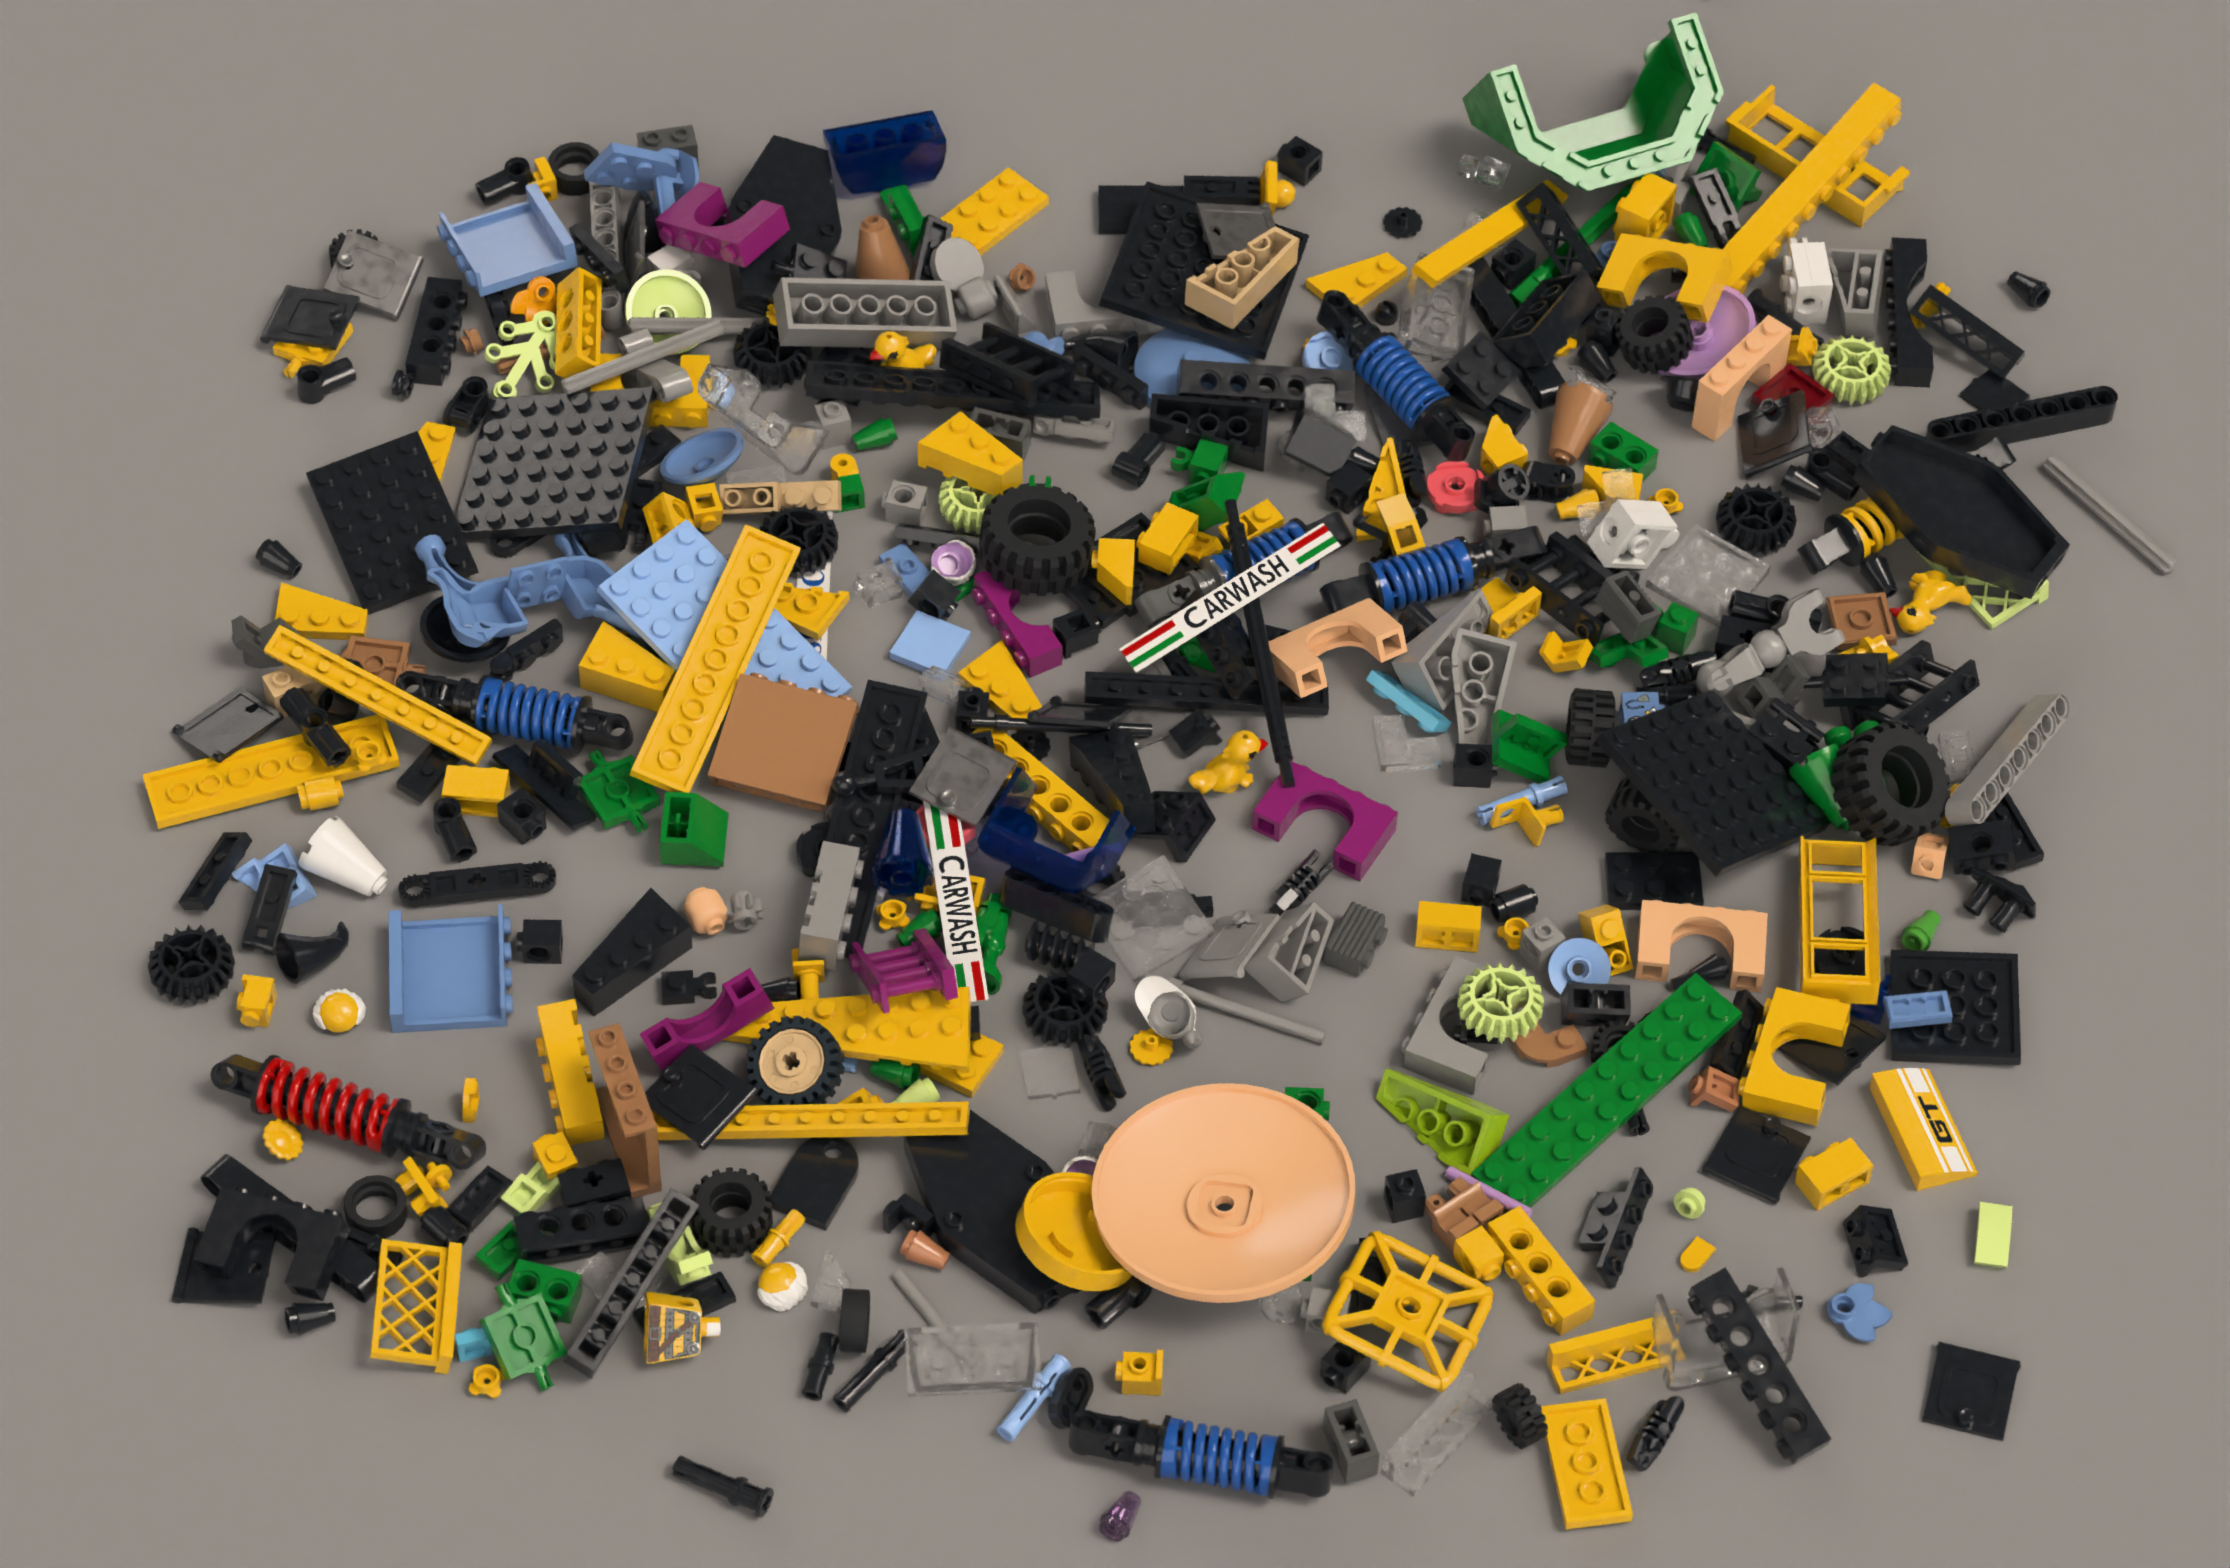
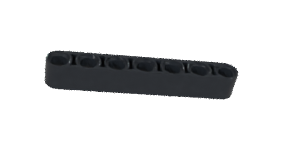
(1494, 309)
(2026, 419)
(355, 1270)

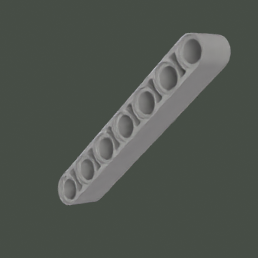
(607, 231)
(2007, 759)

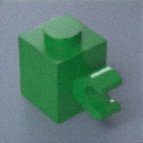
(1205, 462)
(1677, 627)

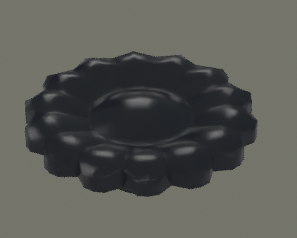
(1402, 222)
(1034, 742)

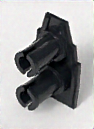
(2013, 895)

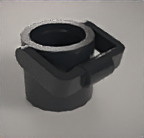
(1501, 488)

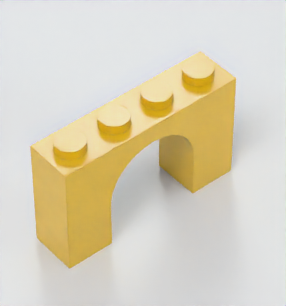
(1640, 256)
(682, 412)
(1788, 1018)

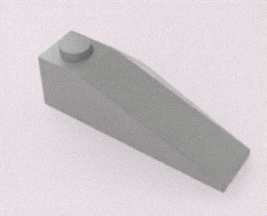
(1427, 664)
(1479, 682)

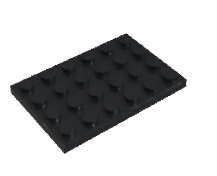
(378, 513)

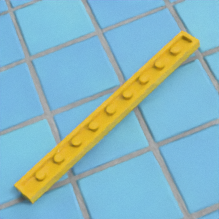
(838, 1121)

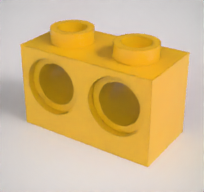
(665, 514)

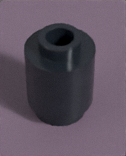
(1513, 903)
(442, 1227)

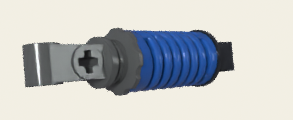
(1219, 568)

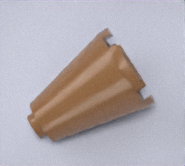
(879, 252)
(1576, 420)

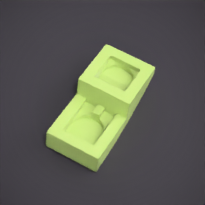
(530, 1191)
(1993, 1235)

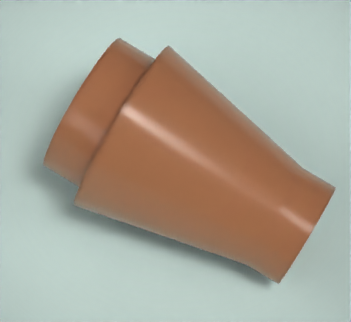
(923, 1250)

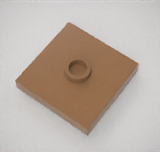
(1861, 617)

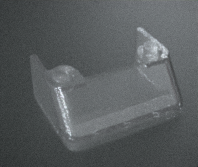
(1690, 1357)

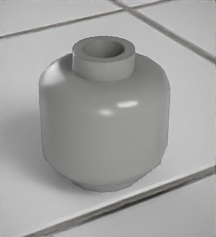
(976, 297)

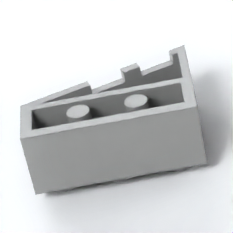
(1857, 288)

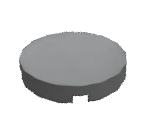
(956, 262)

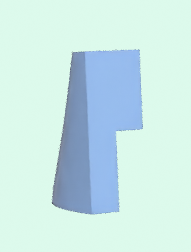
(282, 857)

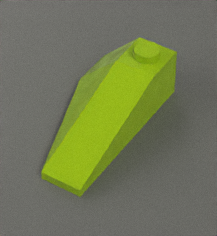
(1451, 1124)

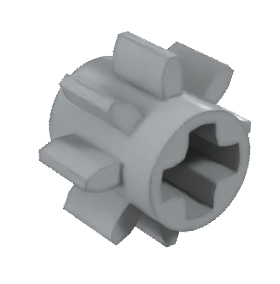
(744, 910)

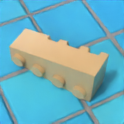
(1242, 280)

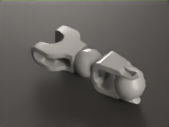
(1771, 646)

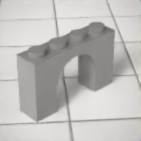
(1074, 317)
(1431, 1049)

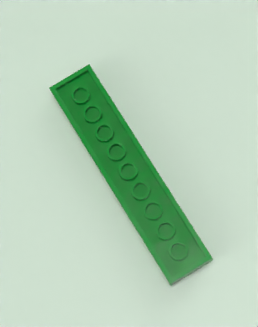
(1609, 1092)

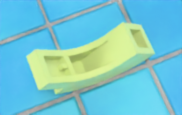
(687, 1259)

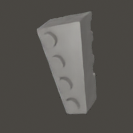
(829, 904)

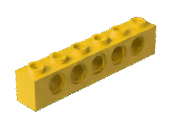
(1054, 802)

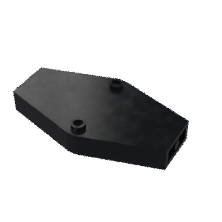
(803, 184)
(1960, 511)
(975, 1195)

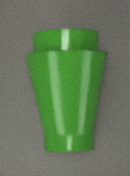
(1921, 932)

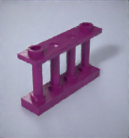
(904, 970)

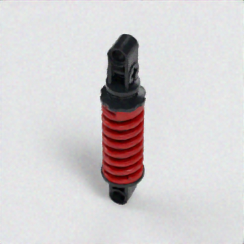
(345, 1112)

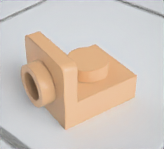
(1930, 855)

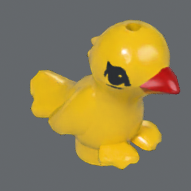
(893, 349)
(1930, 593)
(1230, 767)

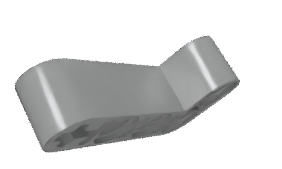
(665, 377)

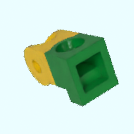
(844, 468)

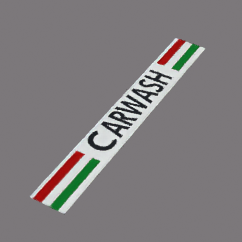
(1229, 597)
(956, 900)

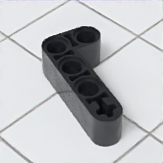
(1063, 910)

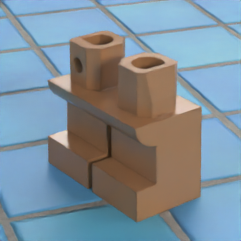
(1462, 1213)

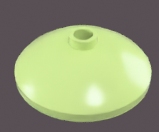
(667, 294)

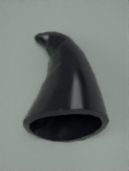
(652, 238)
(1116, 346)
(306, 955)

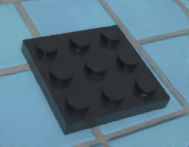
(1144, 577)

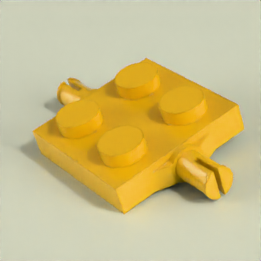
(306, 355)

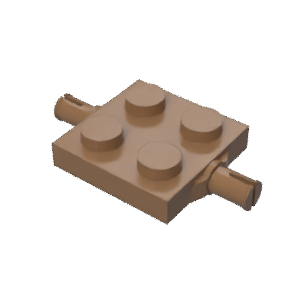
(382, 657)

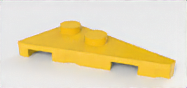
(1385, 484)

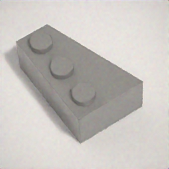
(1291, 952)

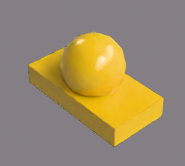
(1274, 191)

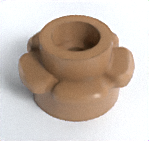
(1027, 277)
(471, 341)

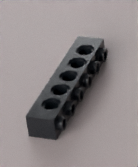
(1251, 376)
(631, 1283)
(1722, 1289)

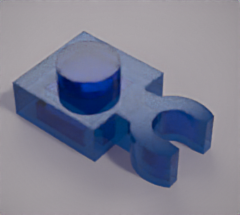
(1873, 1013)

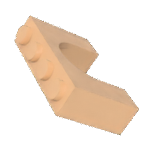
(1753, 359)
(1358, 625)
(1738, 930)

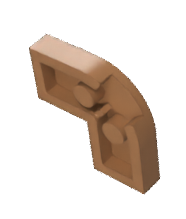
(1551, 1048)

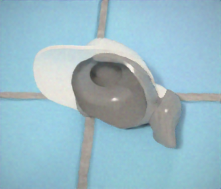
(1167, 1010)

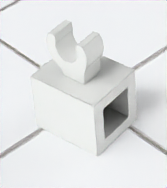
(673, 259)

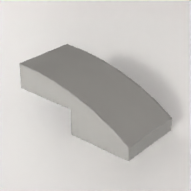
(1683, 189)

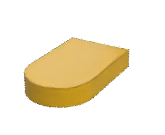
(1696, 1255)

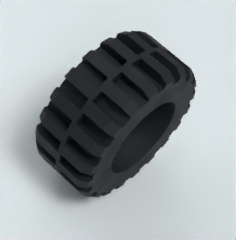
(1030, 566)
(1916, 772)

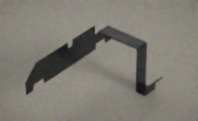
(1359, 523)

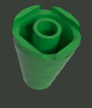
(1816, 783)

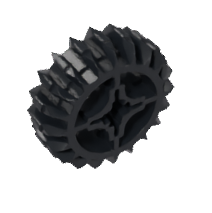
(761, 354)
(1757, 510)
(807, 530)
(189, 955)
(1063, 1019)

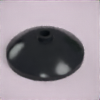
(439, 637)

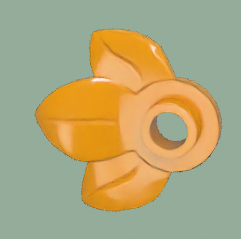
(530, 303)

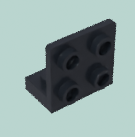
(1180, 821)

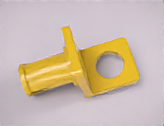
(1530, 820)
(808, 974)

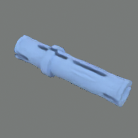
(1535, 794)
(1031, 1400)

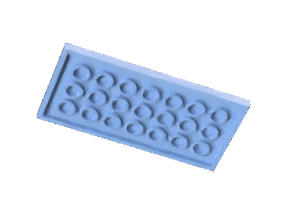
(668, 592)

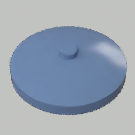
(1161, 354)

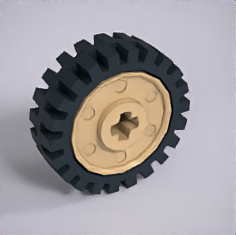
(793, 1042)

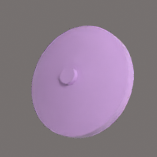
(1713, 340)

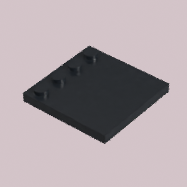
(1982, 1002)

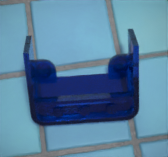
(1011, 835)

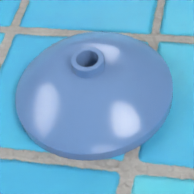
(702, 457)

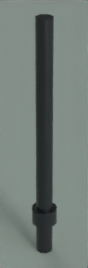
(1002, 723)

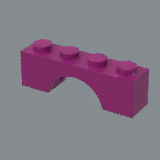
(1032, 645)
(737, 1006)

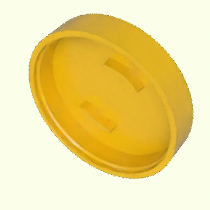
(1062, 1237)

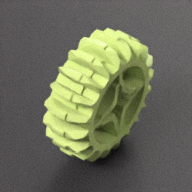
(1852, 361)
(960, 504)
(1494, 1010)

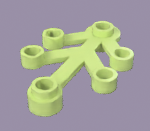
(527, 351)

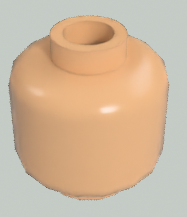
(705, 911)

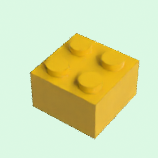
(1646, 208)

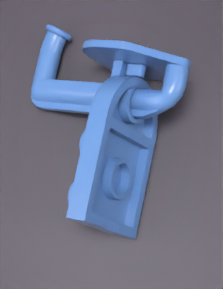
(639, 169)

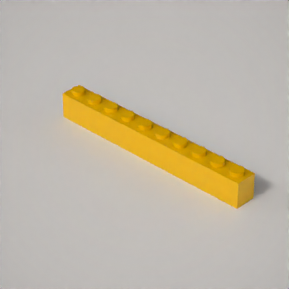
(1811, 184)

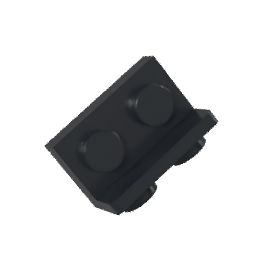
(1874, 1239)

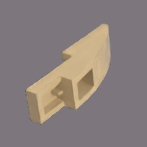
(768, 496)

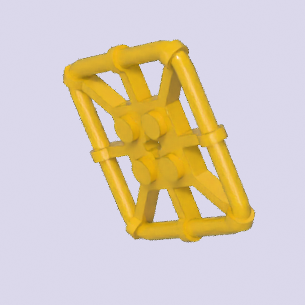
(1414, 1327)

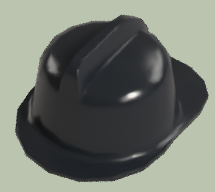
(1681, 392)

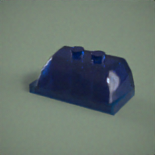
(887, 152)

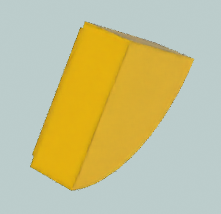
(470, 1100)

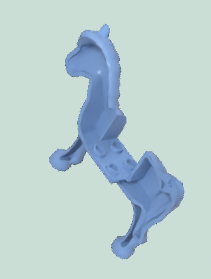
(494, 606)

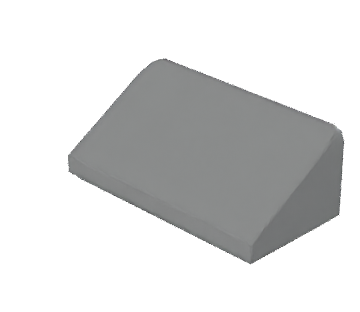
(1013, 306)

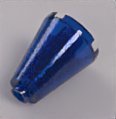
(902, 856)

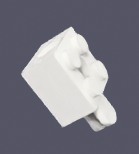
(1806, 281)
(1633, 534)

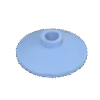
(1582, 951)

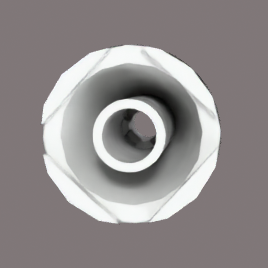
(343, 859)

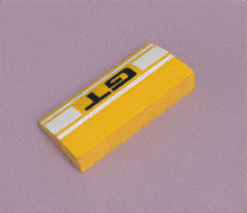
(1921, 1127)

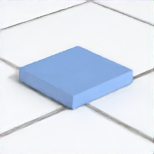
(929, 642)

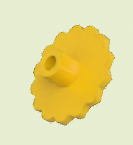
(1150, 1048)
(283, 1139)

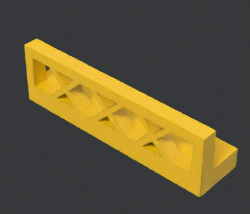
(1603, 1346)

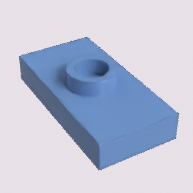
(908, 565)
(1917, 1009)

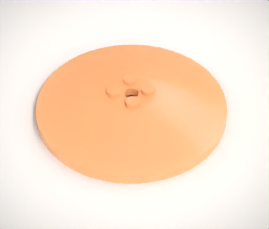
(1214, 1147)

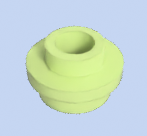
(1689, 1202)

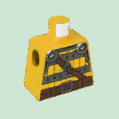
(675, 1327)

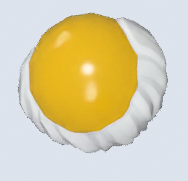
(338, 1010)
(782, 1285)

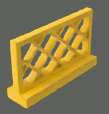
(445, 1304)

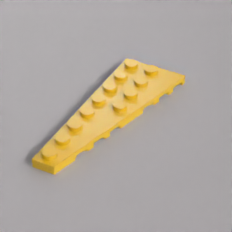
(916, 1030)

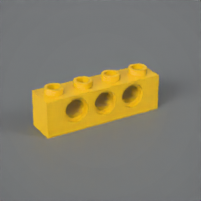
(578, 323)
(1562, 1312)

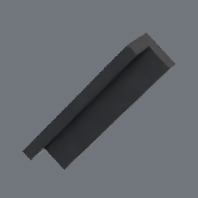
(1563, 224)
(1975, 327)

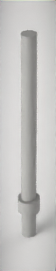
(1248, 1012)

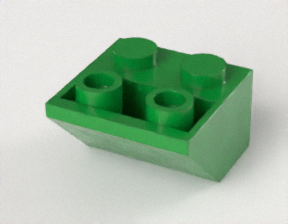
(1208, 497)
(692, 831)

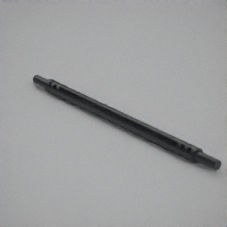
(1261, 651)

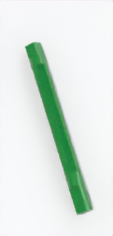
(1591, 232)

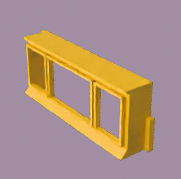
(1782, 164)
(1840, 988)

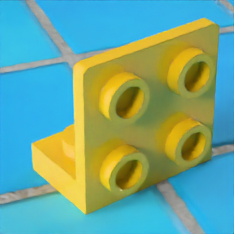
(1510, 608)

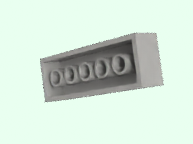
(859, 310)

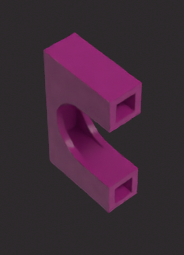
(740, 242)
(1369, 821)

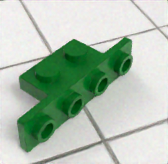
(904, 214)

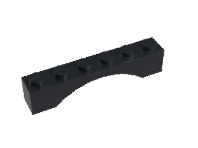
(1911, 352)

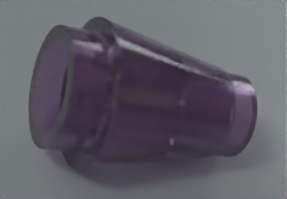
(1120, 1517)

